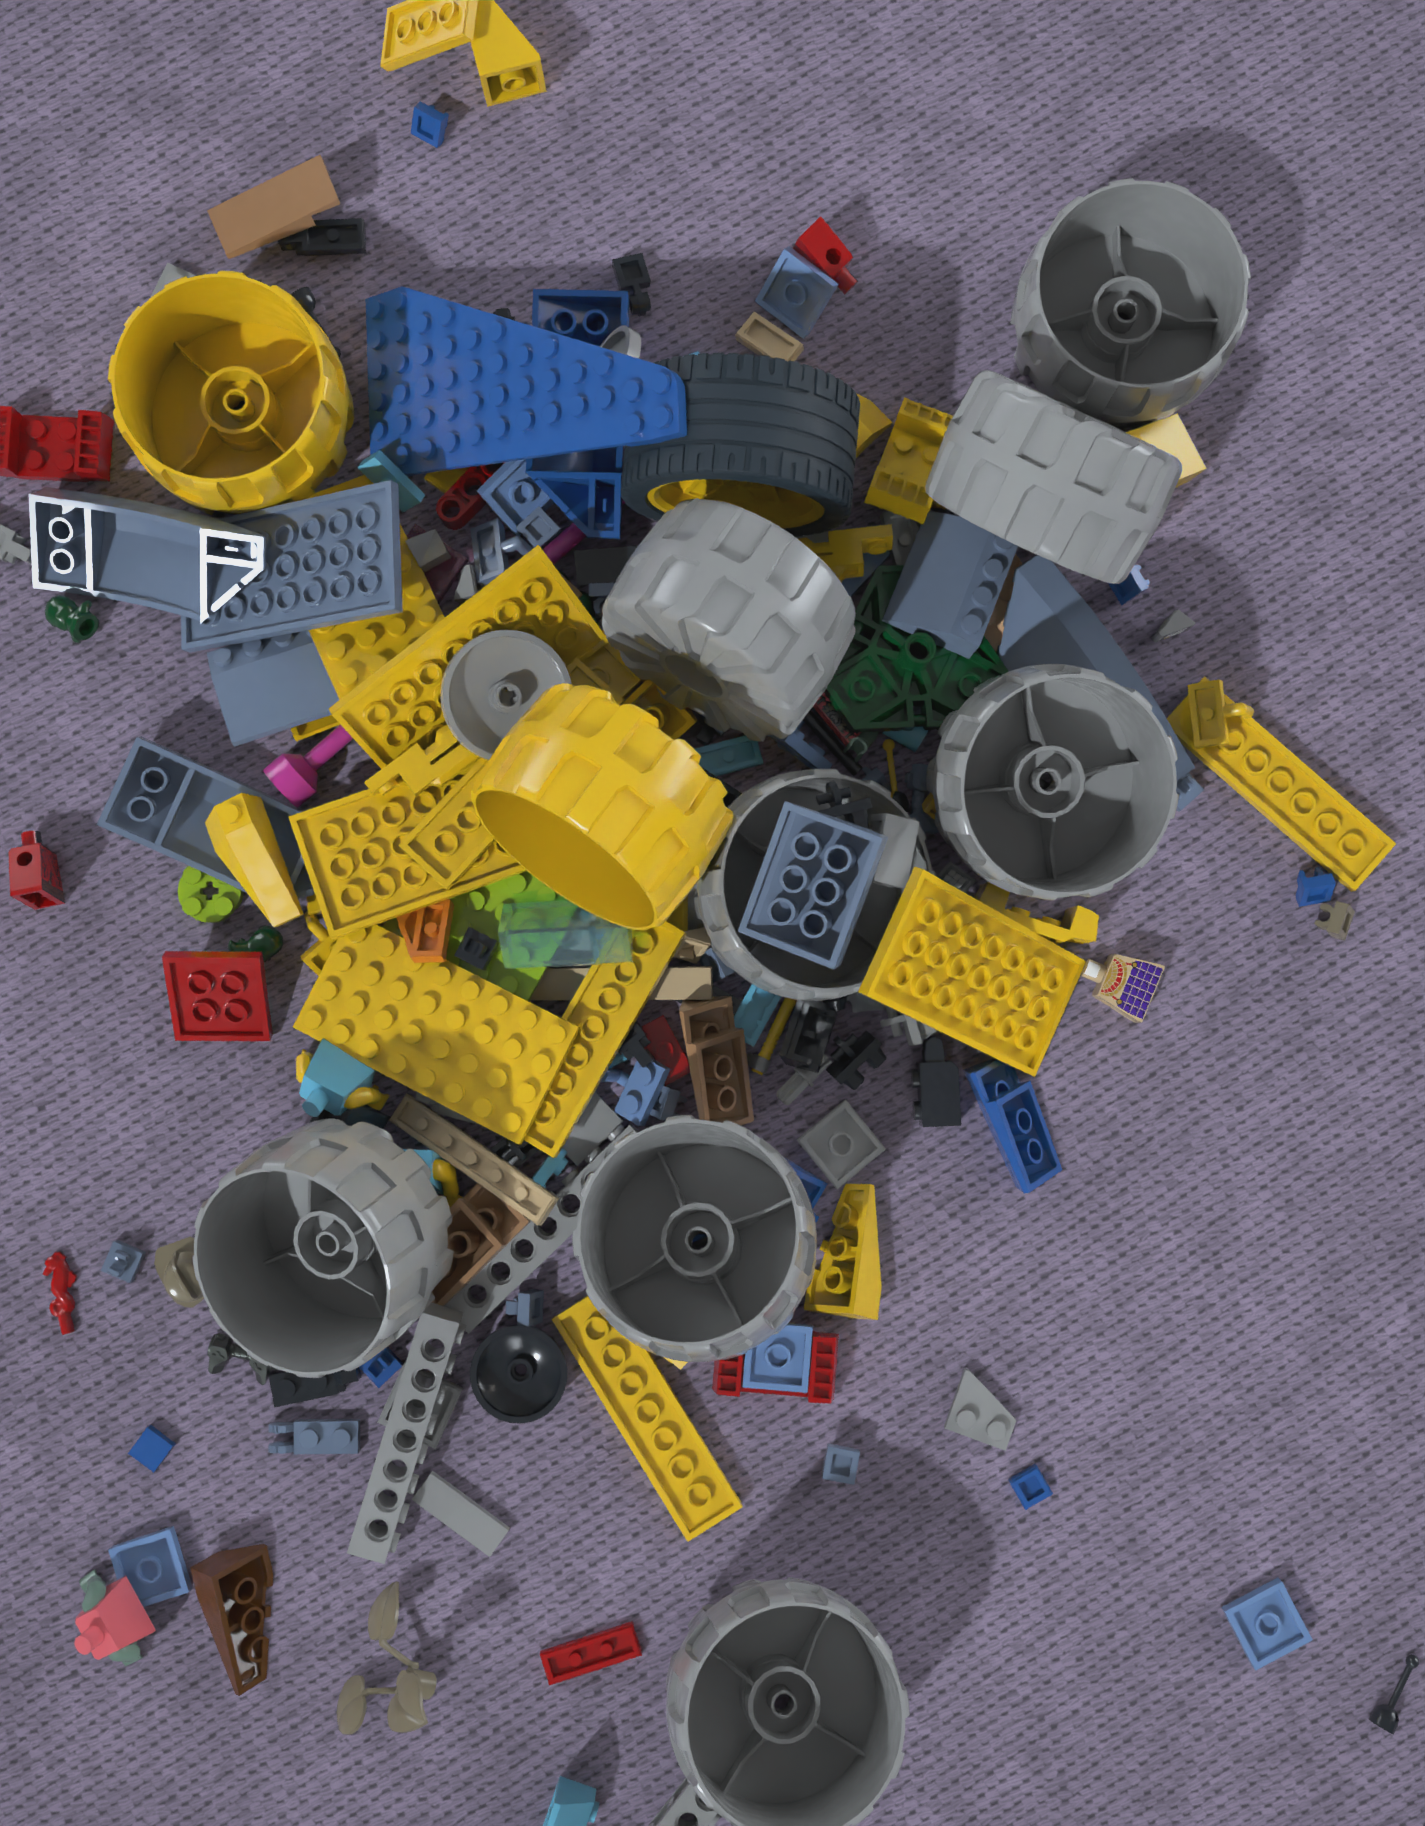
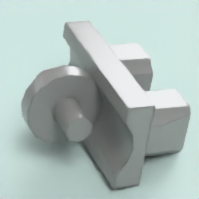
(914, 1030)

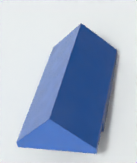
(1014, 1123)

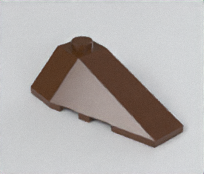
(233, 1601)

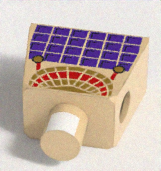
(1124, 984)

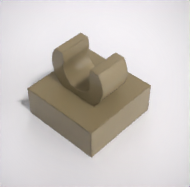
(1339, 920)

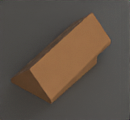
(274, 208)
(717, 1060)
(477, 1233)

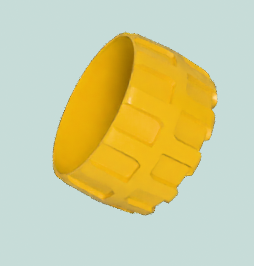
(201, 353)
(603, 806)

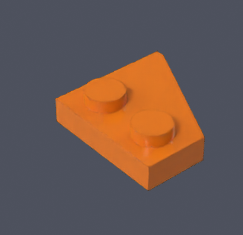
(427, 931)

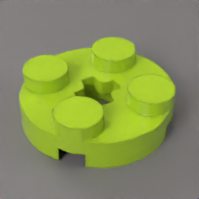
(197, 904)

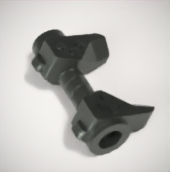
(220, 1350)

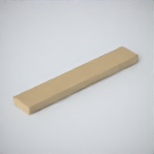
(675, 983)
(474, 1159)

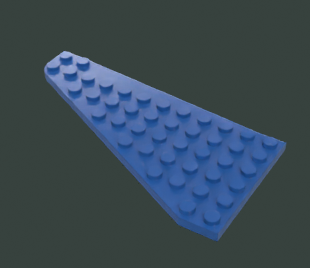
(487, 390)

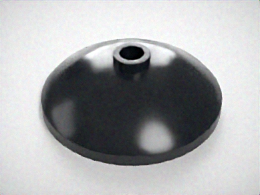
(515, 1395)

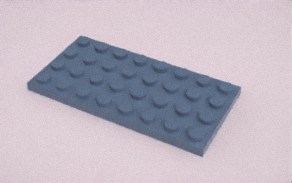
(325, 567)

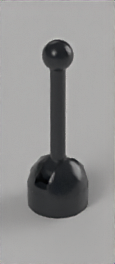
(307, 301)
(1384, 1714)

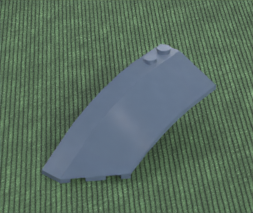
(139, 552)
(1056, 626)
(165, 804)

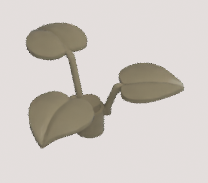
(412, 1685)

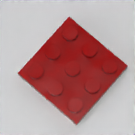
(217, 995)

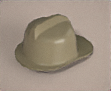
(177, 1272)

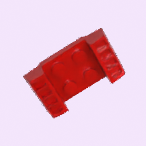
(55, 446)
(822, 1372)

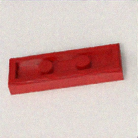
(591, 1653)

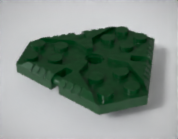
(884, 681)

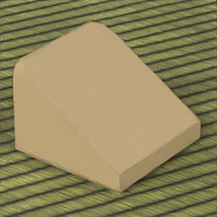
(693, 945)

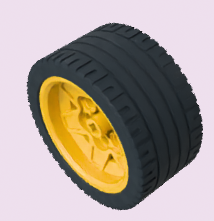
(755, 438)

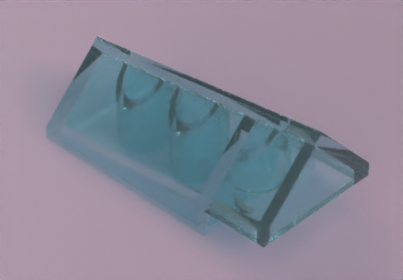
(559, 936)

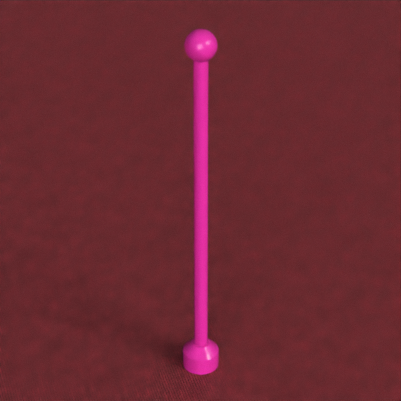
(298, 775)

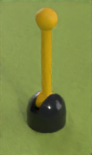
(899, 797)

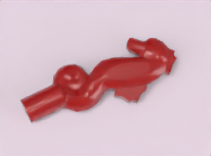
(61, 1280)

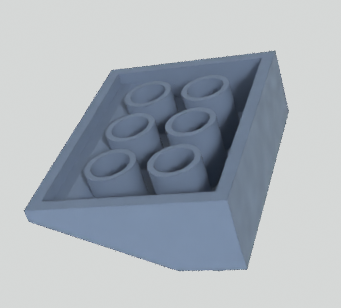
(950, 582)
(270, 685)
(812, 884)

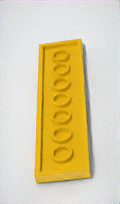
(1290, 796)
(451, 833)
(605, 1012)
(649, 1420)

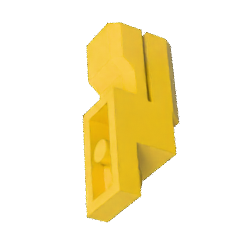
(846, 548)
(417, 769)

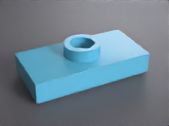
(380, 469)
(755, 1013)

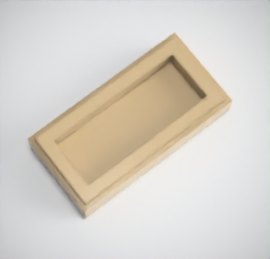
(767, 339)

